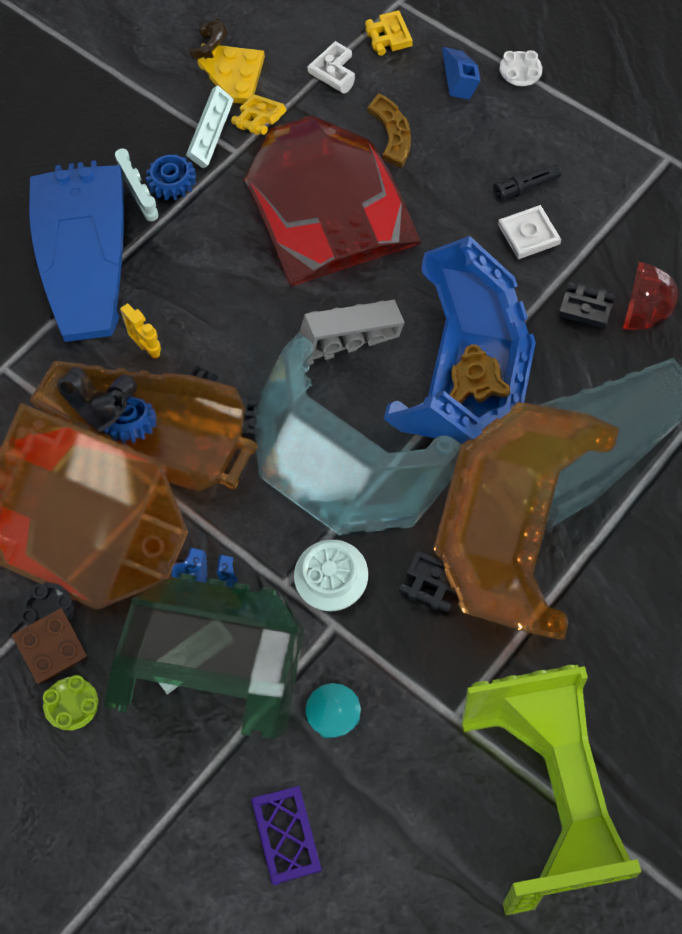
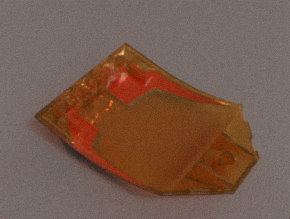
(84, 511)

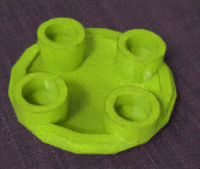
(70, 703)

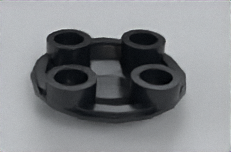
(44, 600)

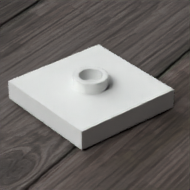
(529, 232)

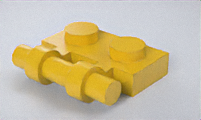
(394, 29)
(261, 111)
(143, 335)

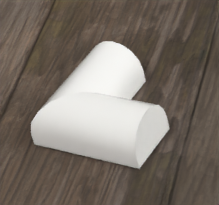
(329, 67)

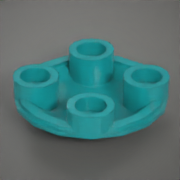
(333, 710)

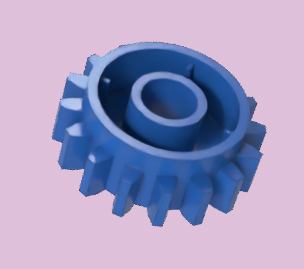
(171, 176)
(134, 421)

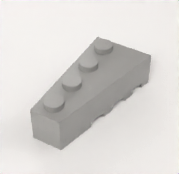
(351, 327)

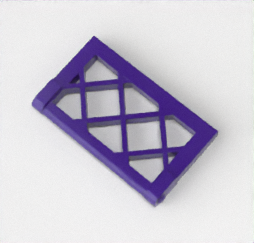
(308, 843)

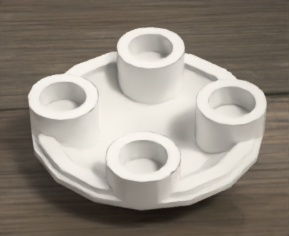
(521, 67)

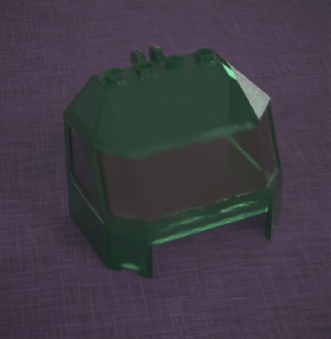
(213, 643)

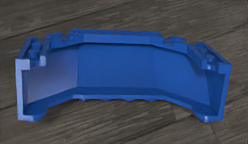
(478, 311)

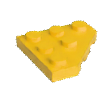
(234, 70)

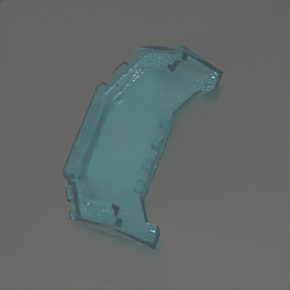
(334, 467)

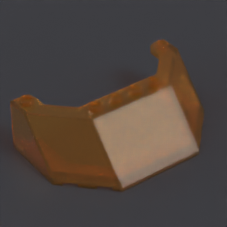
(502, 508)

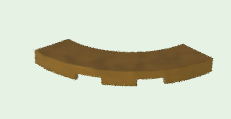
(397, 129)

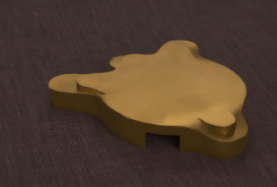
(477, 377)

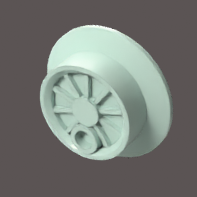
(331, 575)

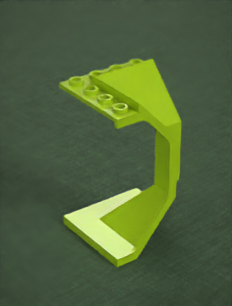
(549, 716)

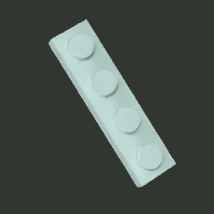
(210, 127)

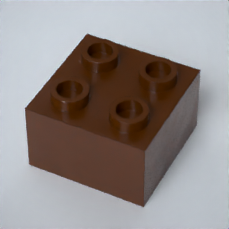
(50, 646)

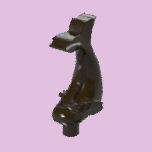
(216, 32)

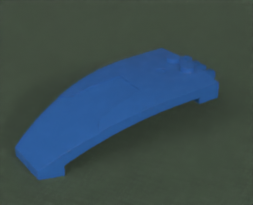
(79, 245)

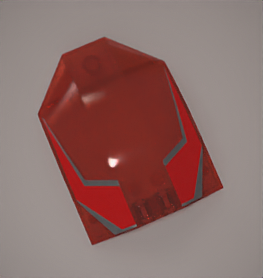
(327, 199)

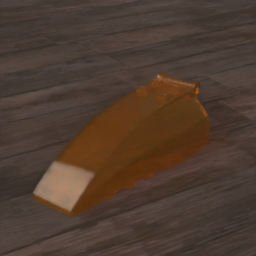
(195, 422)

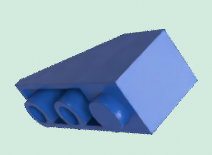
(461, 73)

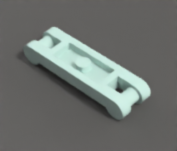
(140, 192)

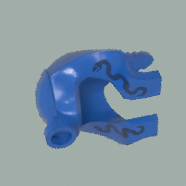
(196, 565)

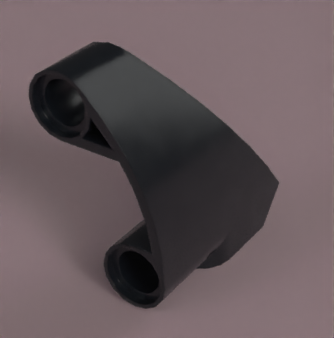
(94, 406)

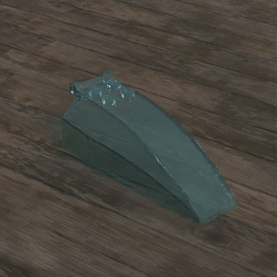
(645, 410)

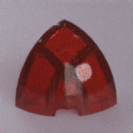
(651, 299)

